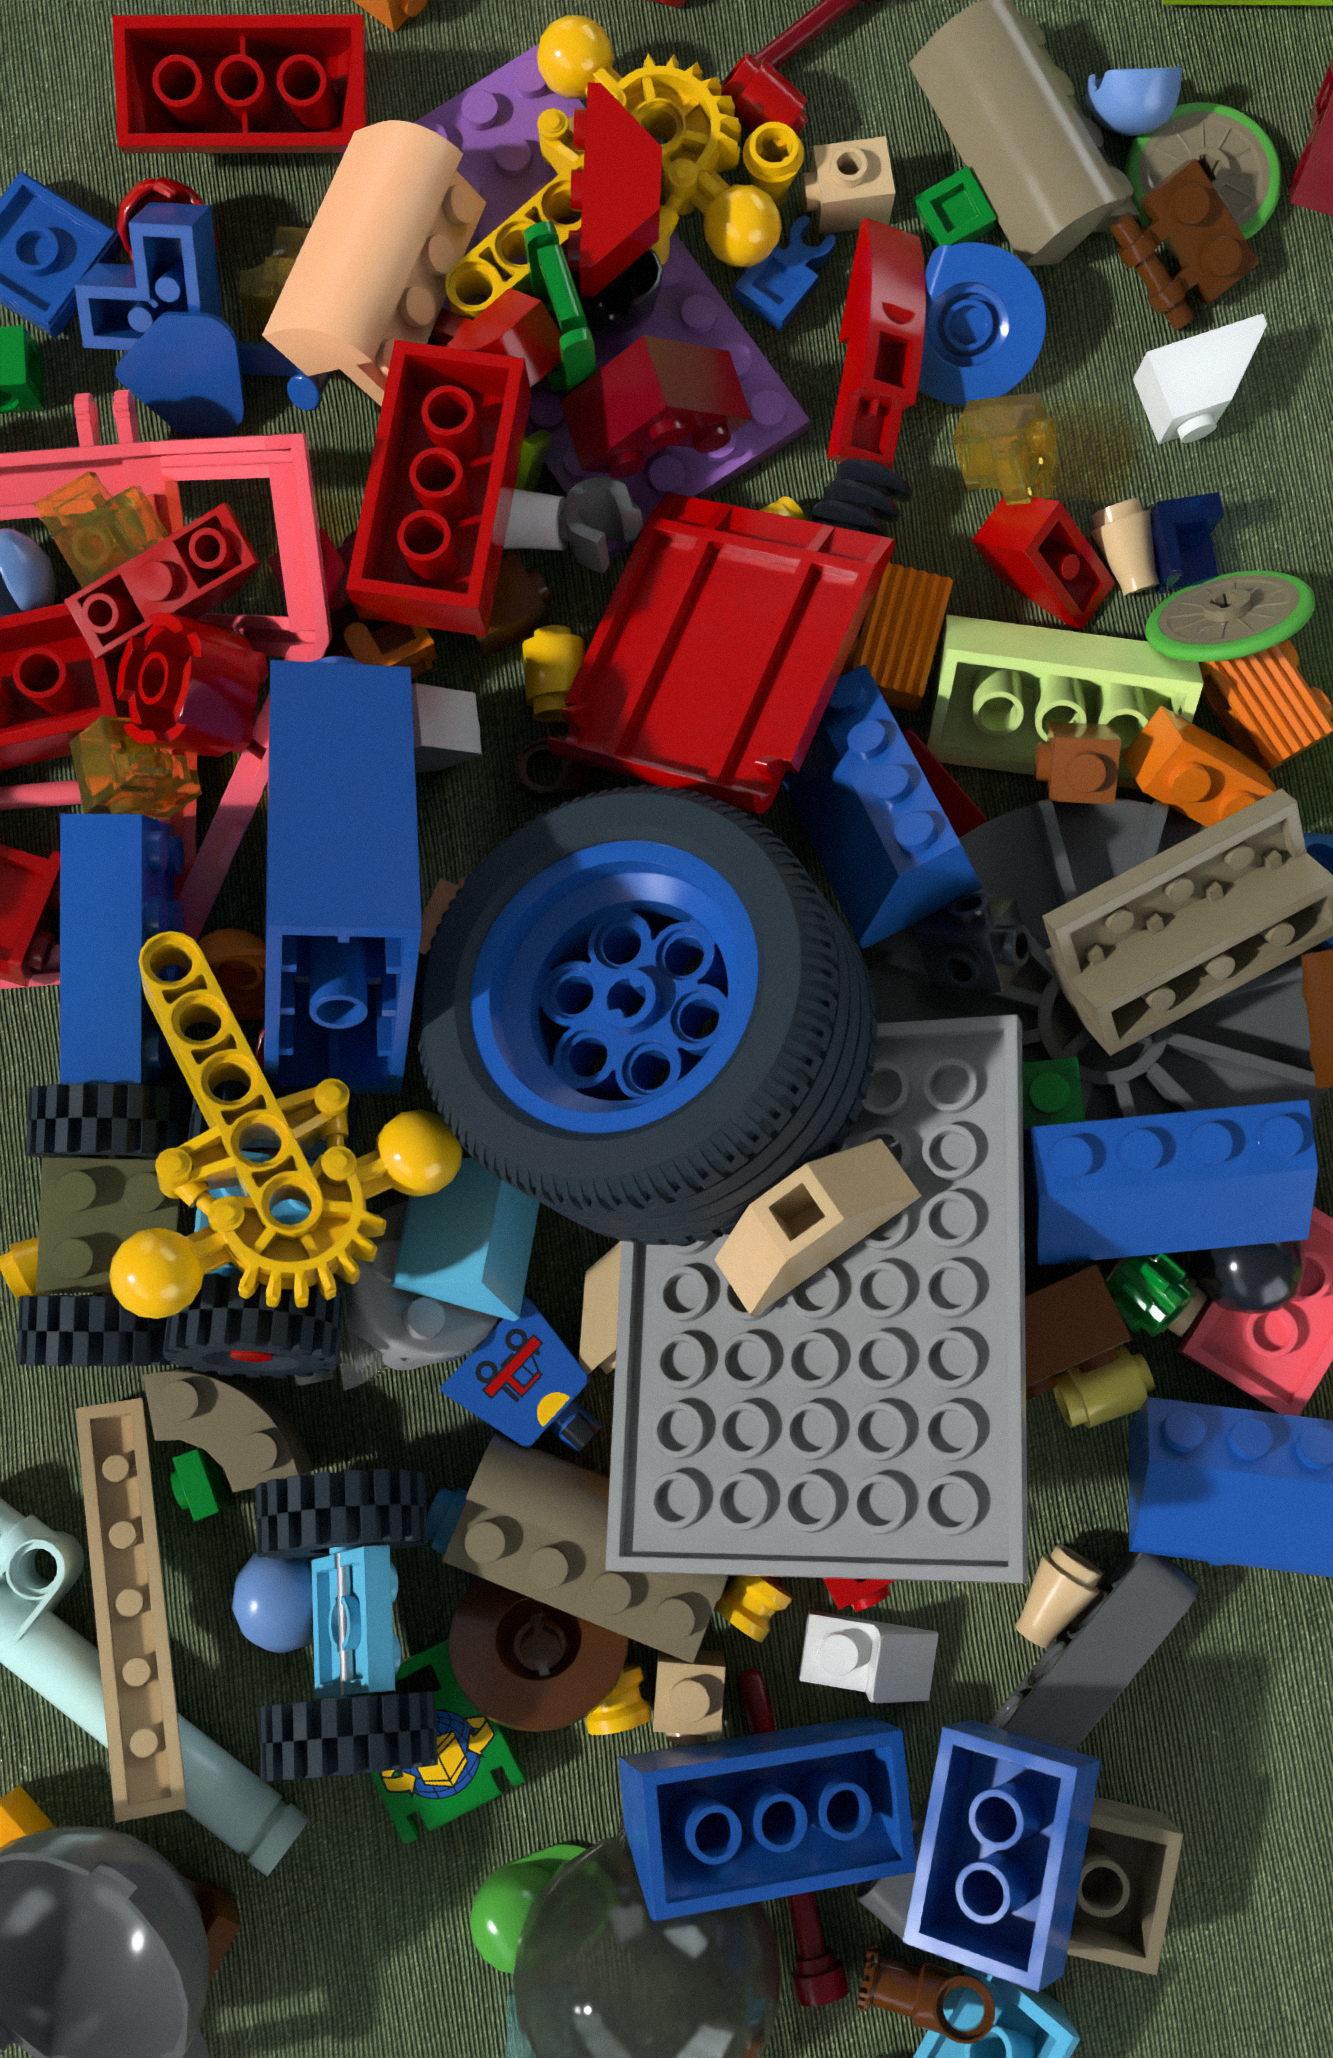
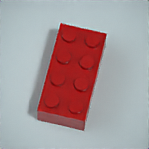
(440, 488)
(50, 685)

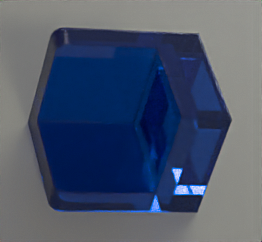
(1184, 540)

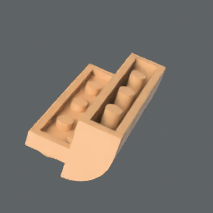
(376, 255)

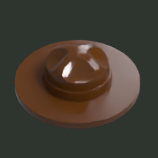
(530, 1660)

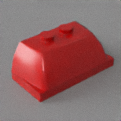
(239, 83)

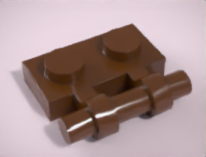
(1198, 234)

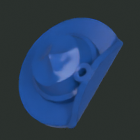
(979, 323)

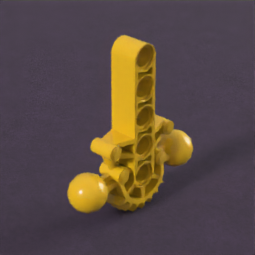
(671, 105)
(161, 1269)

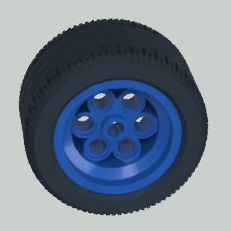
(563, 947)

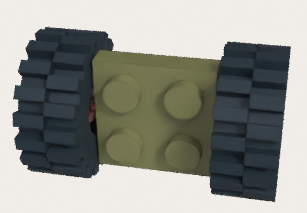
(94, 1196)

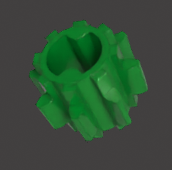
(1150, 1292)

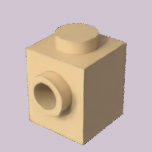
(849, 184)
(689, 1697)

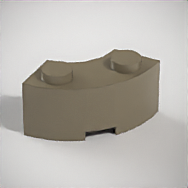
(229, 1421)

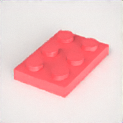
(1278, 1353)

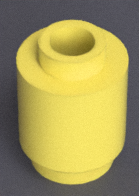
(1104, 1392)

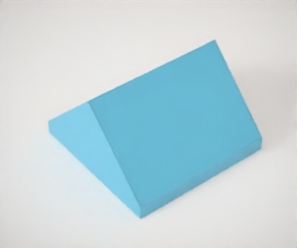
(469, 1243)
(1024, 2024)

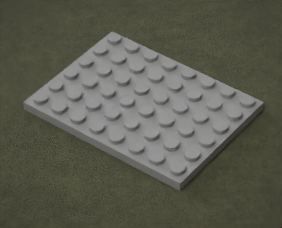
(876, 1401)

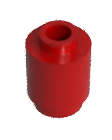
(763, 95)

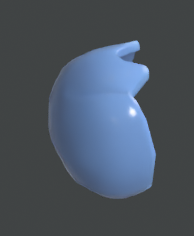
(1134, 98)
(25, 574)
(275, 1602)

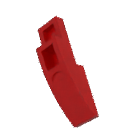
(884, 341)

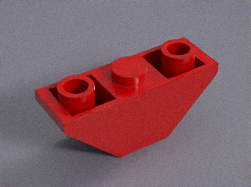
(614, 191)
(178, 575)

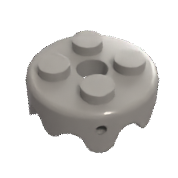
(402, 1324)

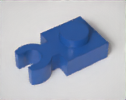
(785, 279)

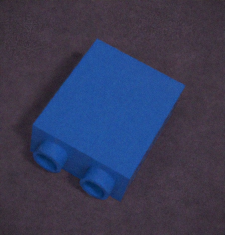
(340, 876)

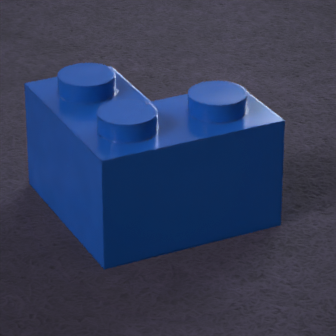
(170, 273)

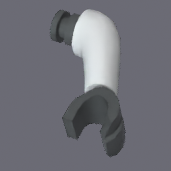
(588, 517)

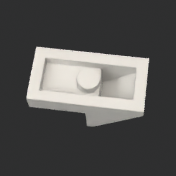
(868, 1657)

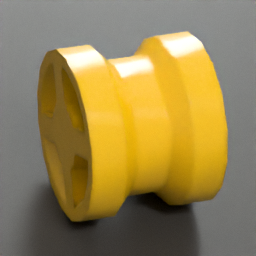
(751, 1603)
(623, 1707)

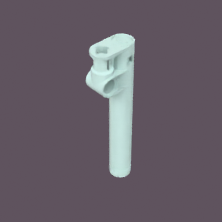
(68, 1674)

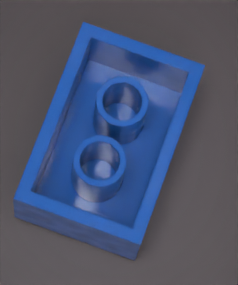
(1002, 1853)

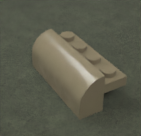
(1021, 131)
(1191, 923)
(543, 1533)

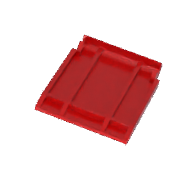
(720, 649)

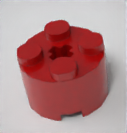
(191, 686)

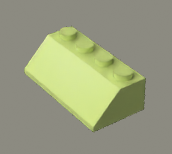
(1009, 680)

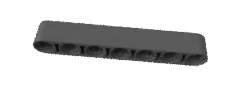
(1071, 1683)

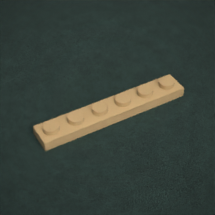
(130, 1611)

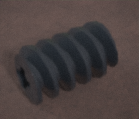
(861, 497)

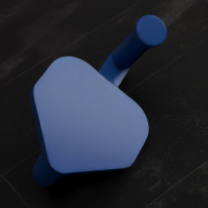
(193, 370)

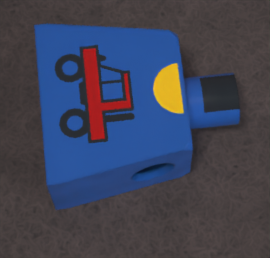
(526, 1382)

